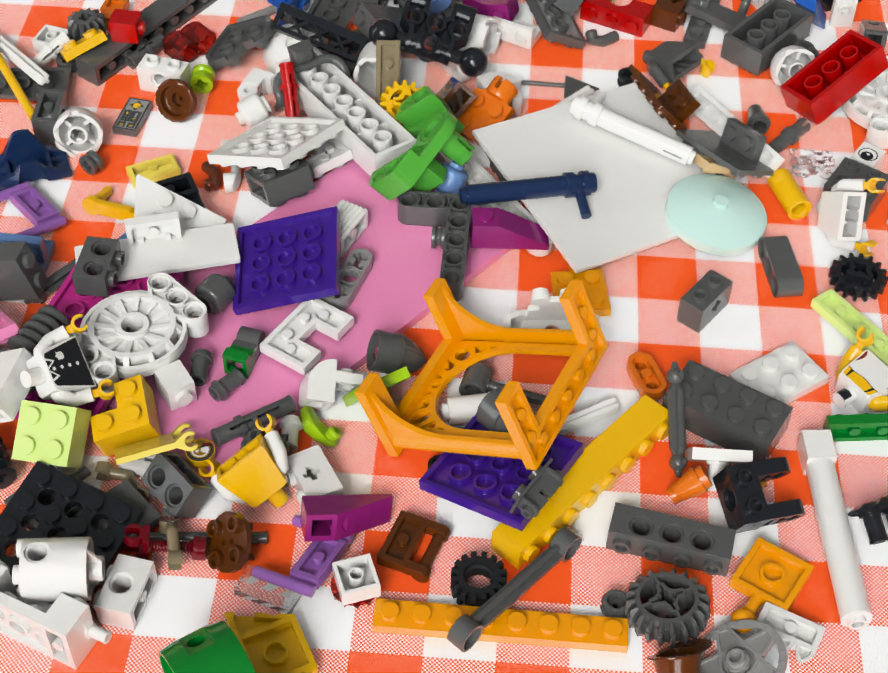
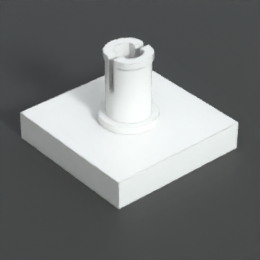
(717, 459)

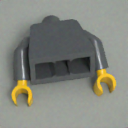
(674, 60)

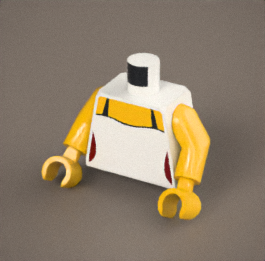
(862, 378)

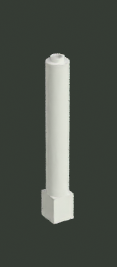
(818, 462)

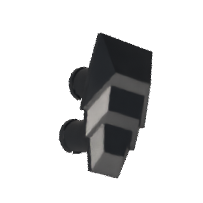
(872, 519)

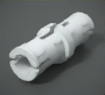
(51, 50)

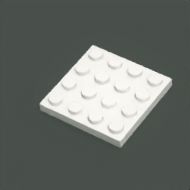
(276, 142)

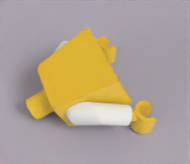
(254, 471)

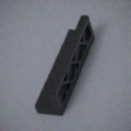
(321, 28)

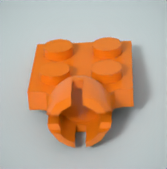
(489, 107)

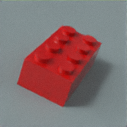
(834, 76)

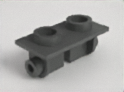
(529, 498)

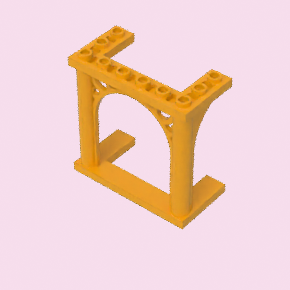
(464, 333)

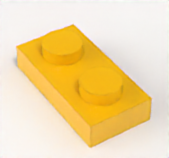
(75, 48)

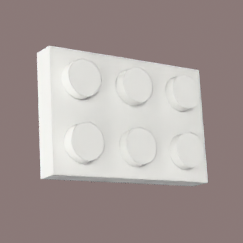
(782, 374)

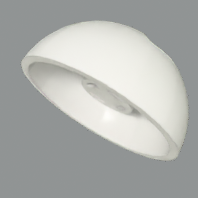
(277, 47)

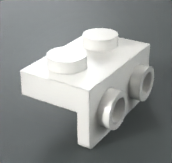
(519, 32)

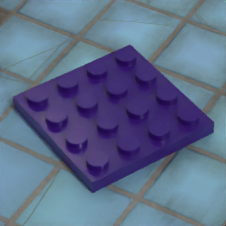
(287, 261)
(489, 482)

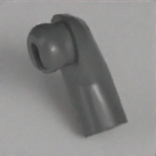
(601, 40)

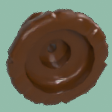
(176, 100)

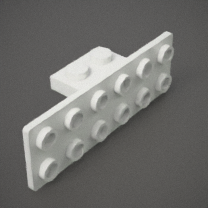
(160, 245)

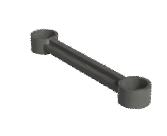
(468, 628)

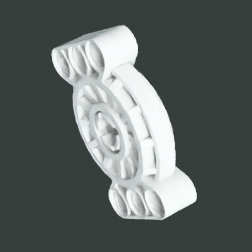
(870, 110)
(140, 330)

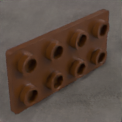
(674, 104)

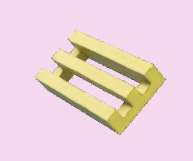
(154, 169)

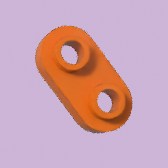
(649, 379)

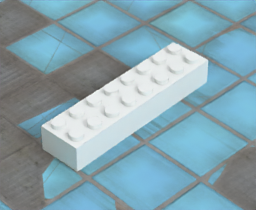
(368, 128)

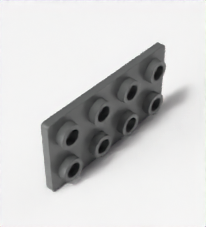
(736, 149)

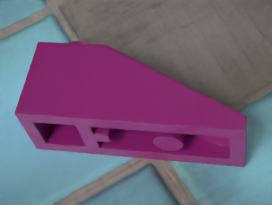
(500, 8)
(505, 231)

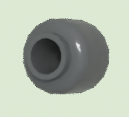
(215, 292)

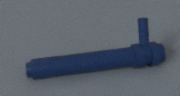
(565, 185)

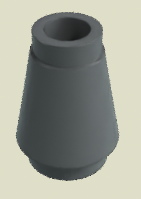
(758, 119)

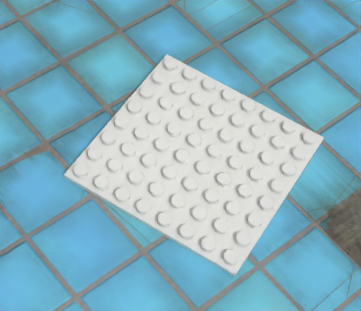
(630, 178)

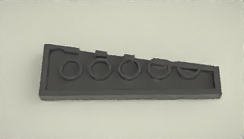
(59, 79)

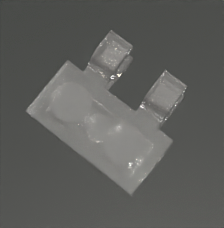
(807, 162)

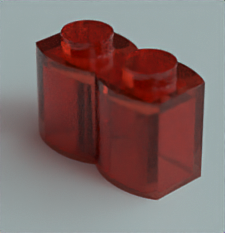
(189, 42)

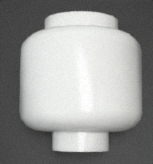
(252, 110)

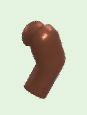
(213, 182)

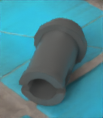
(201, 360)
(220, 389)

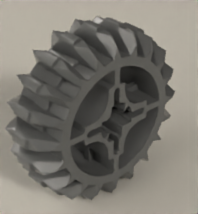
(667, 601)

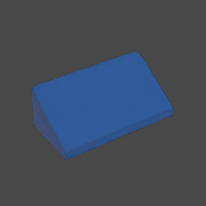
(815, 7)

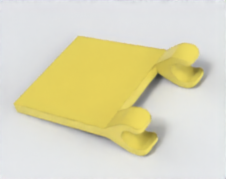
(157, 445)

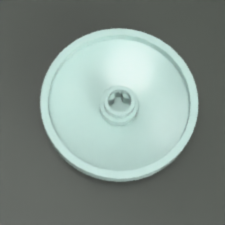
(715, 214)

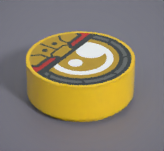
(204, 451)

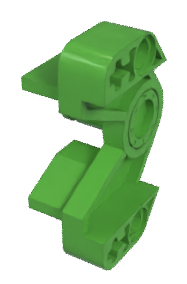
(436, 130)

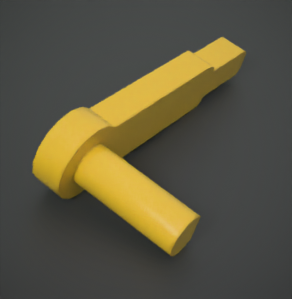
(98, 205)

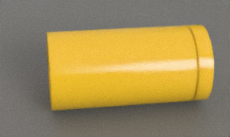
(789, 194)

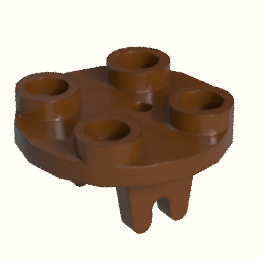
(229, 542)

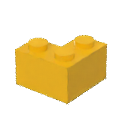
(131, 421)

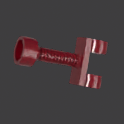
(144, 544)

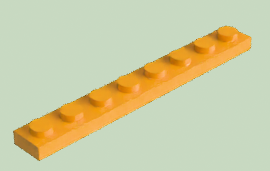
(511, 626)

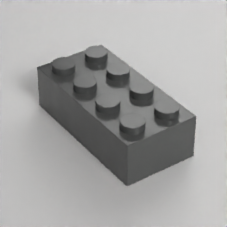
(764, 33)
(731, 412)

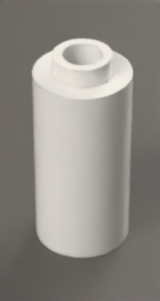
(461, 408)

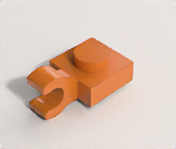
(109, 5)

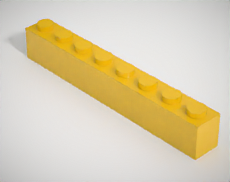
(591, 474)

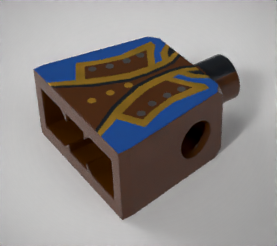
(456, 96)

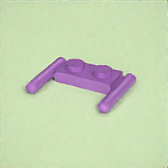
(34, 208)
(311, 567)

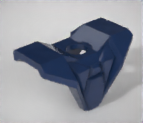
(30, 159)

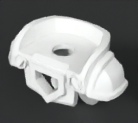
(541, 313)

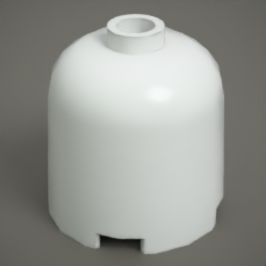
(484, 34)
(365, 70)

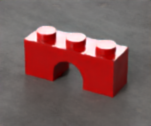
(630, 19)

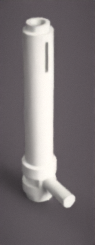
(597, 115)

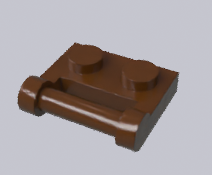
(404, 541)

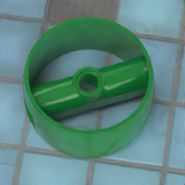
(206, 650)

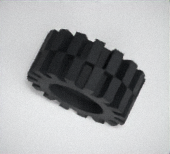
(476, 566)

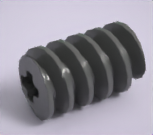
(41, 323)

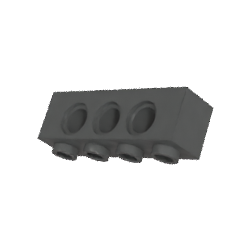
(684, 534)

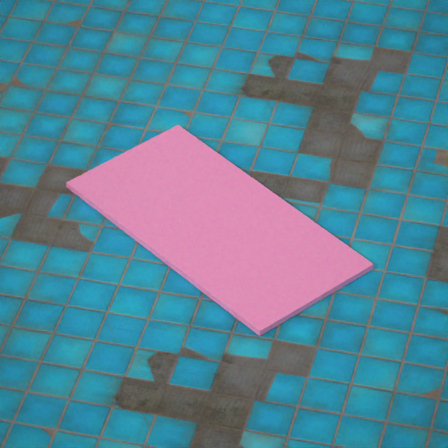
(387, 302)

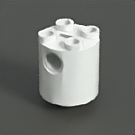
(56, 567)

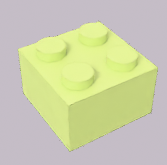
(51, 434)

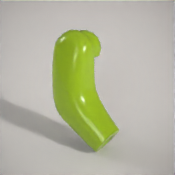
(317, 430)

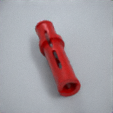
(289, 89)

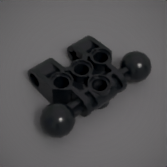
(443, 41)

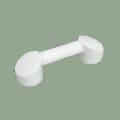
(232, 179)

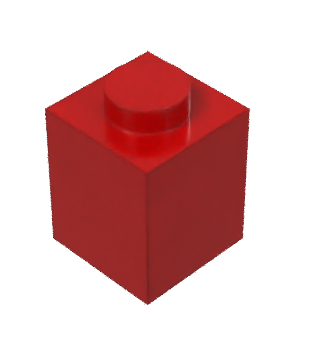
(126, 26)

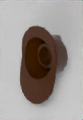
(681, 657)

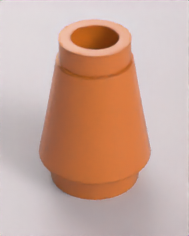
(689, 485)

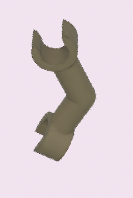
(107, 471)
(171, 529)

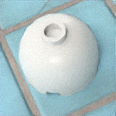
(788, 62)
(78, 131)

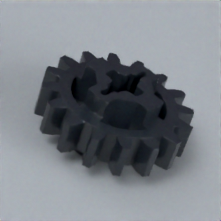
(858, 277)

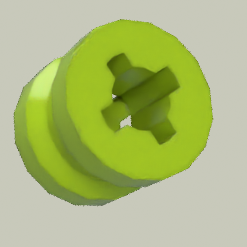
(207, 77)

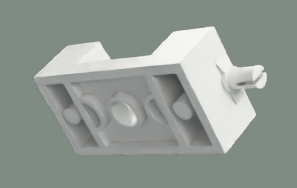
(60, 633)

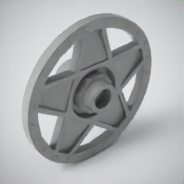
(744, 655)

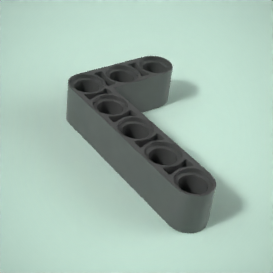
(446, 210)

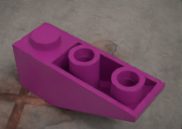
(342, 515)

